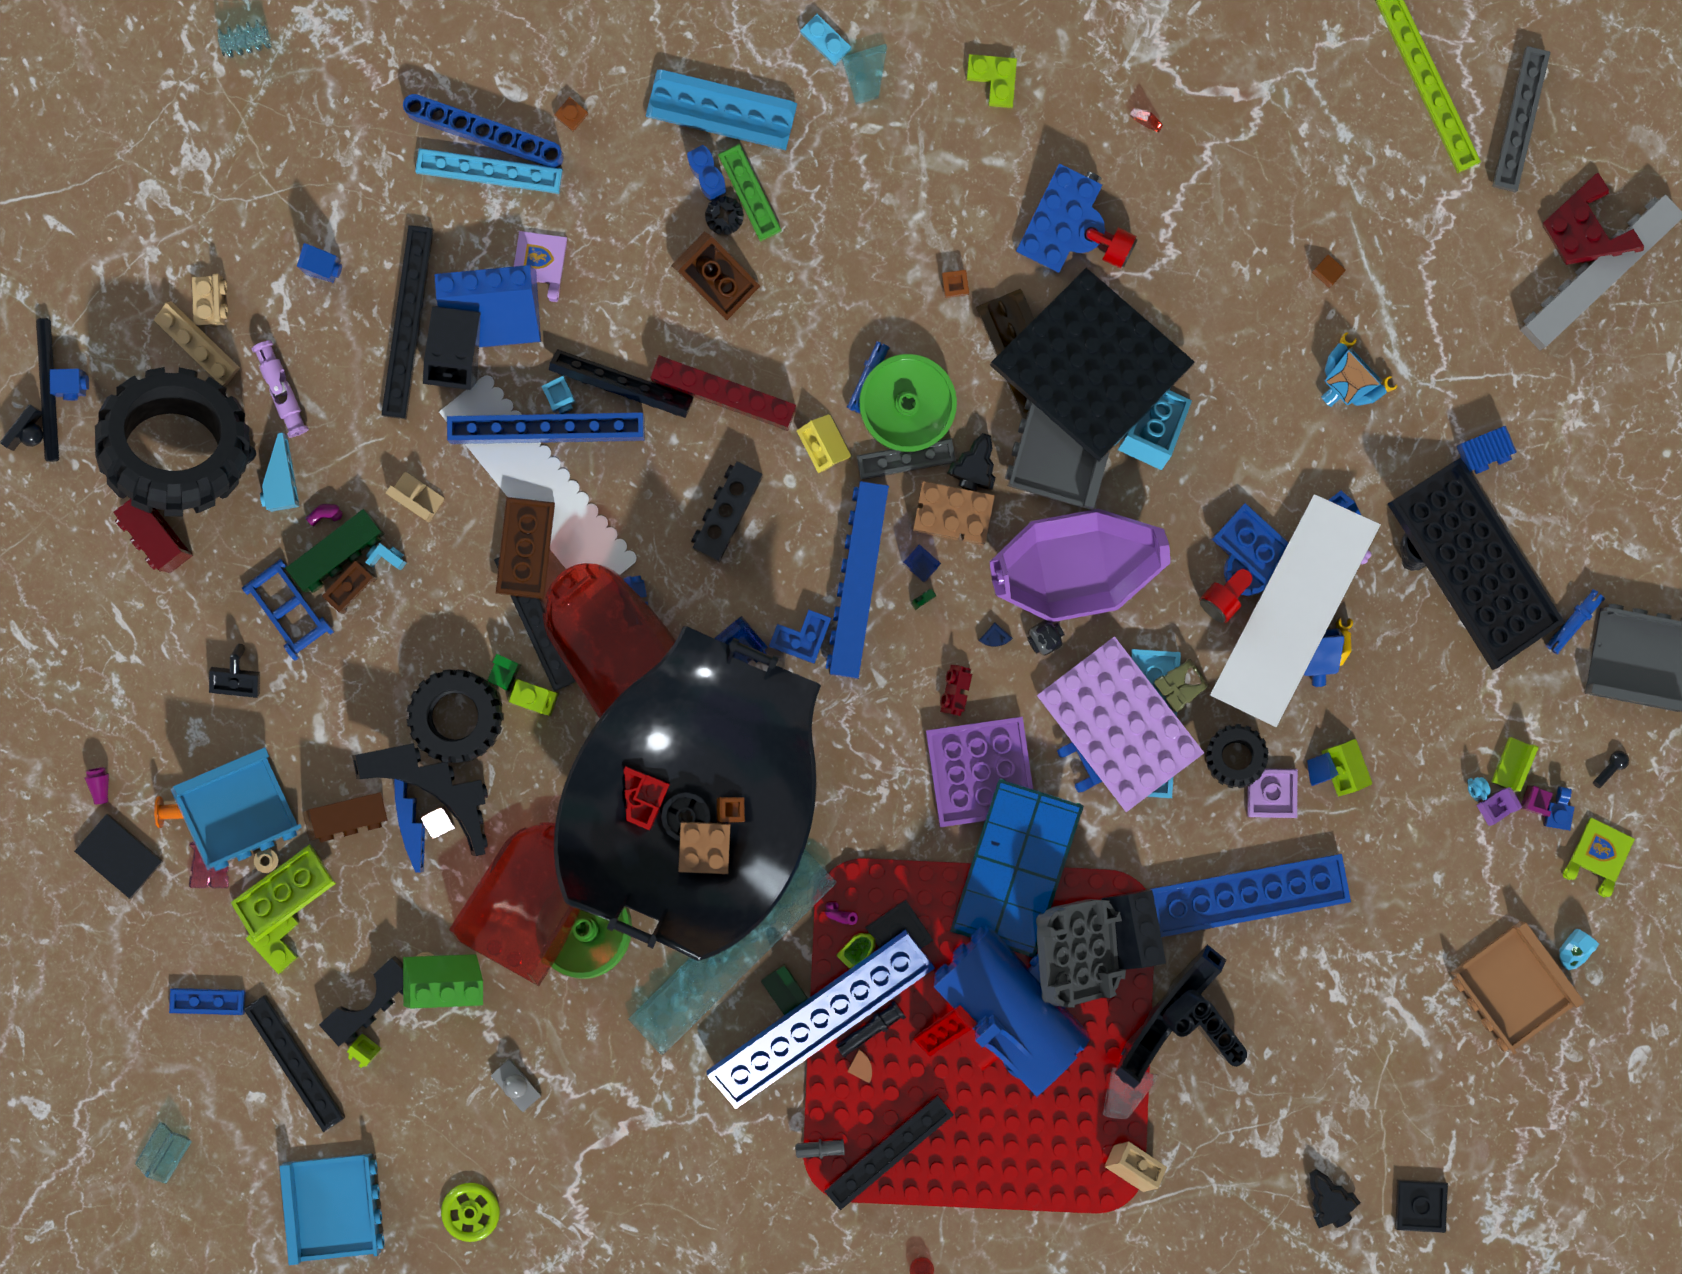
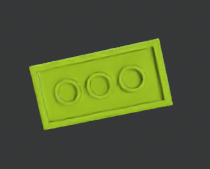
(283, 893)

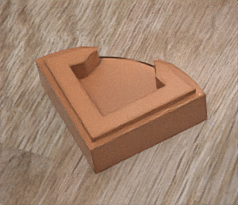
(861, 1066)

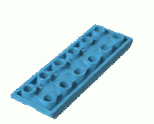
(721, 109)

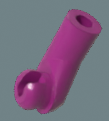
(324, 511)
(840, 916)

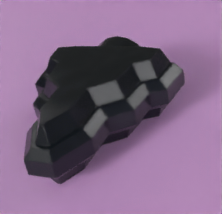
(975, 466)
(1331, 1201)

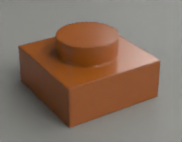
(571, 114)
(955, 283)

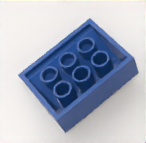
(504, 298)

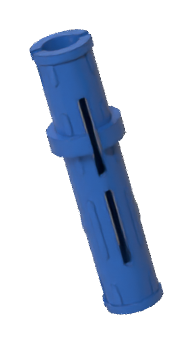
(876, 357)
(1575, 621)

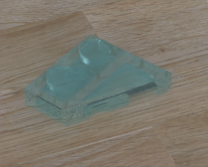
(865, 72)

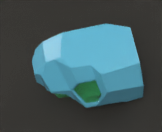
(1576, 949)

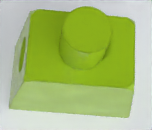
(533, 697)

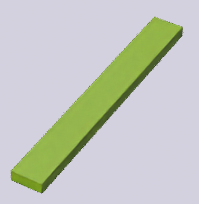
(1429, 84)

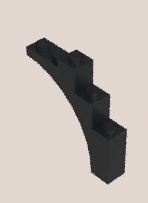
(460, 799)
(1149, 1038)

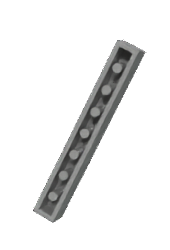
(1599, 275)

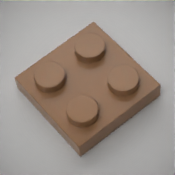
(704, 847)

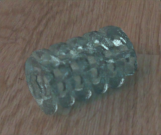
(245, 39)

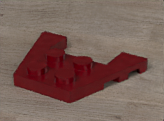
(1579, 234)

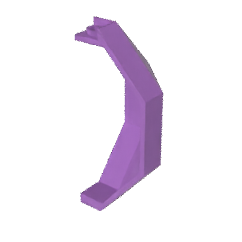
(1079, 564)

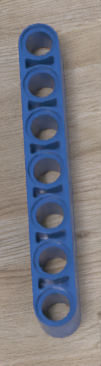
(474, 123)

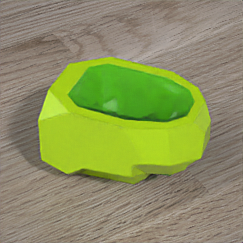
(857, 949)

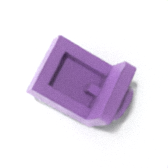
(1499, 805)

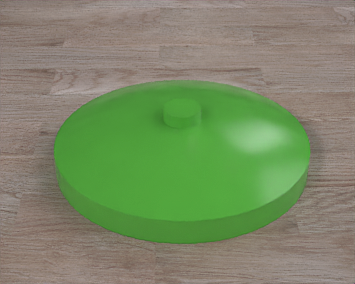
(907, 403)
(592, 947)

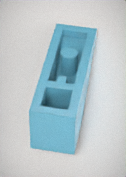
(279, 481)

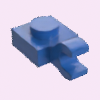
(1561, 813)

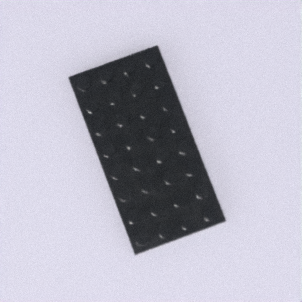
(1476, 563)

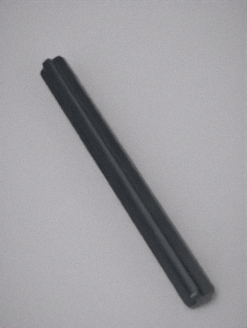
(48, 401)

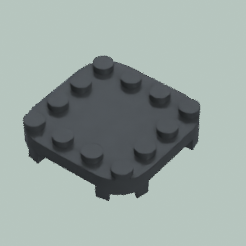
(1078, 952)

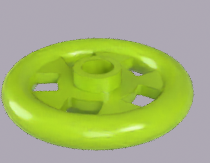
(455, 1227)

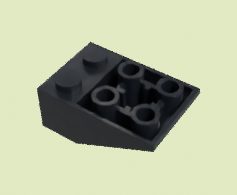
(452, 348)

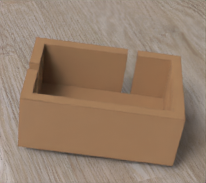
(953, 512)

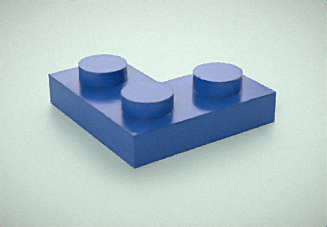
(803, 643)

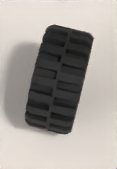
(422, 708)

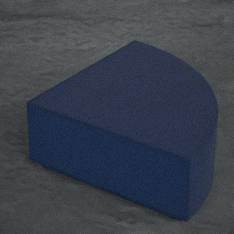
(995, 636)

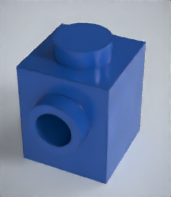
(68, 383)

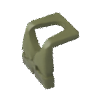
(1175, 688)

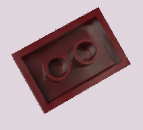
(153, 536)

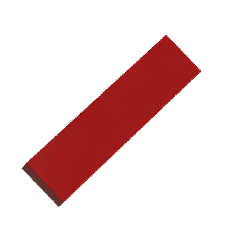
(945, 1030)

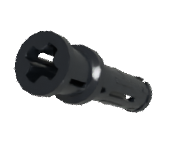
(880, 1022)

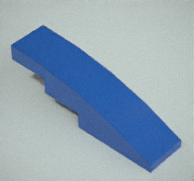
(412, 832)

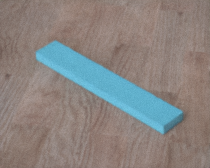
(489, 171)

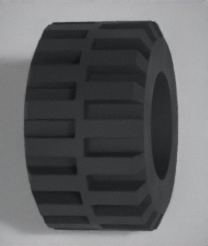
(1244, 736)

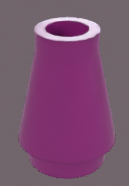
(98, 784)

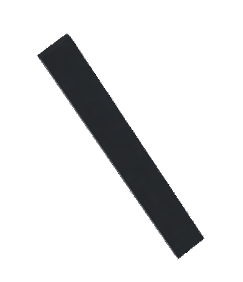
(407, 322)

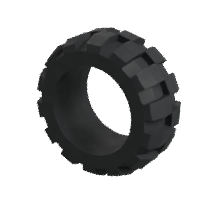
(171, 394)

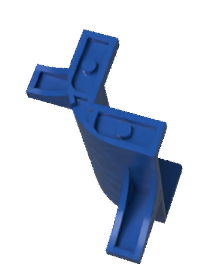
(1009, 1010)

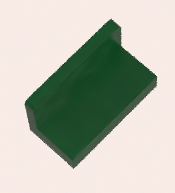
(784, 989)

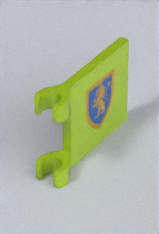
(1601, 852)

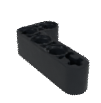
(1195, 1012)

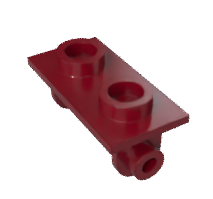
(957, 679)

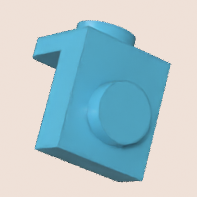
(559, 395)
(391, 555)

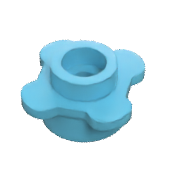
(1478, 788)

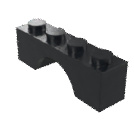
(344, 1023)

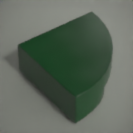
(923, 599)

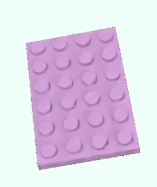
(1120, 724)

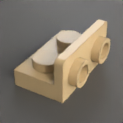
(209, 301)

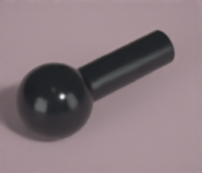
(1618, 761)

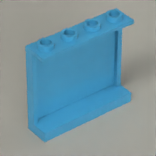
(235, 810)
(331, 1208)

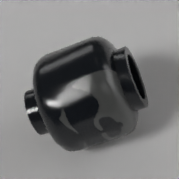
(1045, 637)

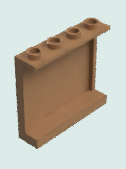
(1515, 987)

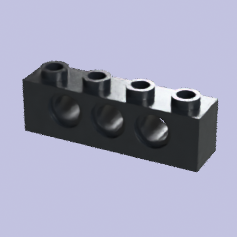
(735, 474)

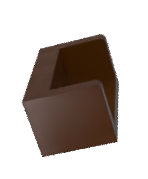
(348, 586)

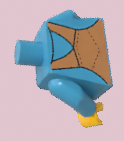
(1352, 378)

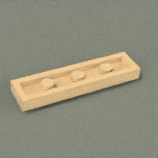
(196, 343)

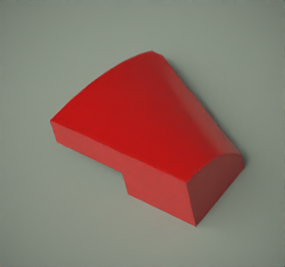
(643, 797)

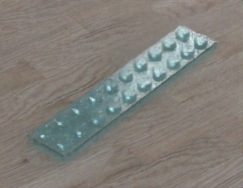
(702, 983)

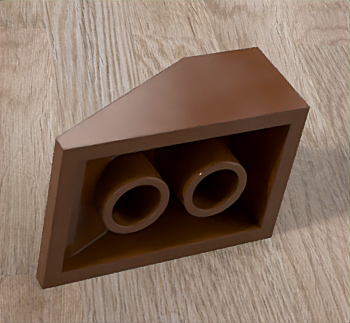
(715, 275)

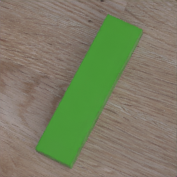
(749, 192)

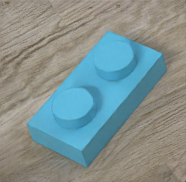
(825, 39)

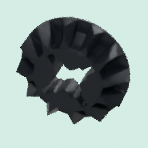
(719, 225)

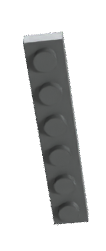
(1521, 119)

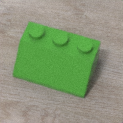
(442, 981)

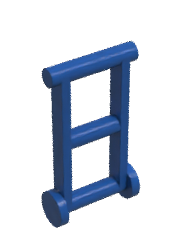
(322, 624)

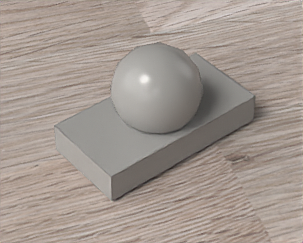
(516, 1085)

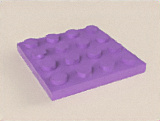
(969, 763)

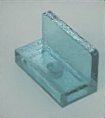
(162, 1153)

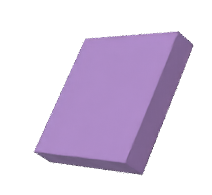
(1273, 794)

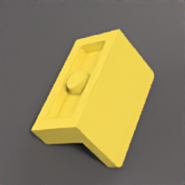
(823, 443)

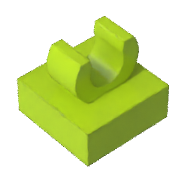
(363, 1050)

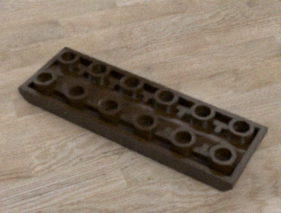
(1004, 321)

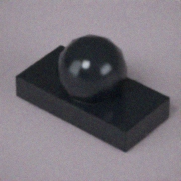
(24, 430)

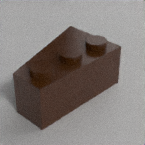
(345, 817)

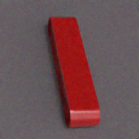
(982, 1056)

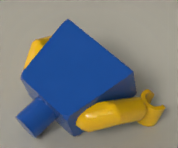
(1331, 653)

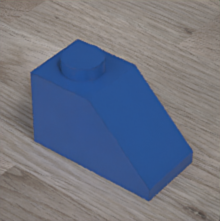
(319, 263)

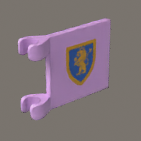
(545, 255)

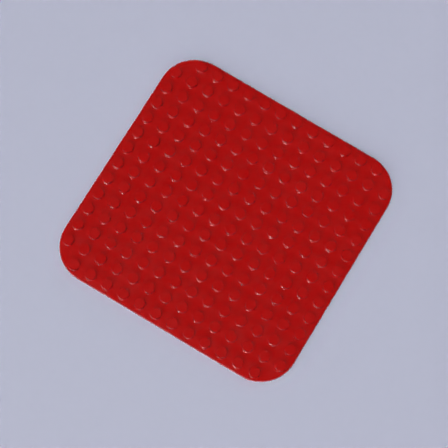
(1002, 1140)

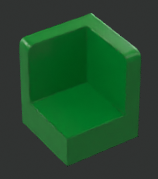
(503, 672)

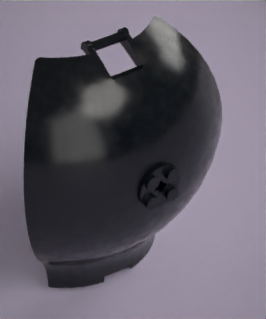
(710, 734)

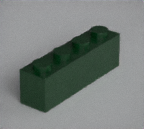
(335, 551)

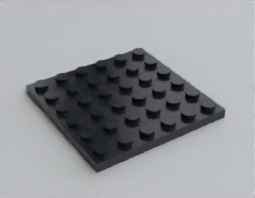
(1092, 364)

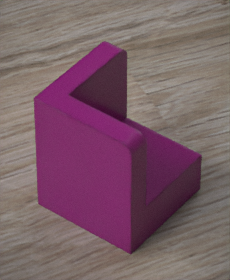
(1536, 800)

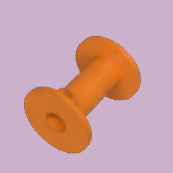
(168, 811)

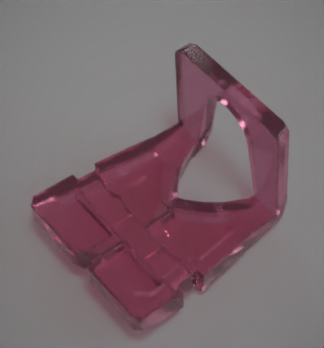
(202, 878)

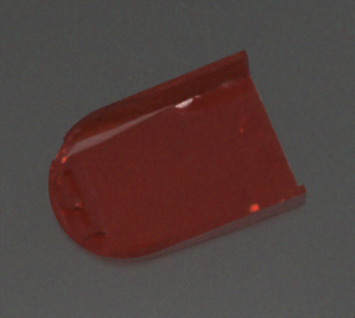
(603, 632)
(518, 907)

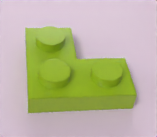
(998, 71)
(274, 949)

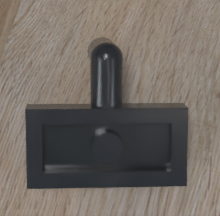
(233, 680)

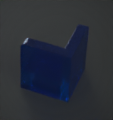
(921, 563)

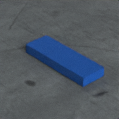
(207, 1001)

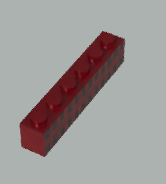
(723, 393)

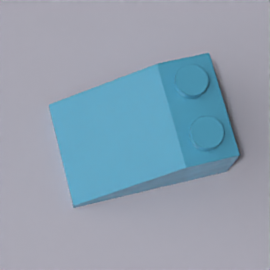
(1157, 432)

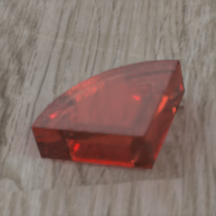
(1146, 119)

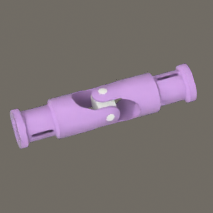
(275, 376)

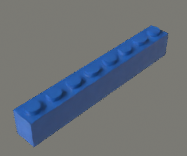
(545, 428)
(858, 580)

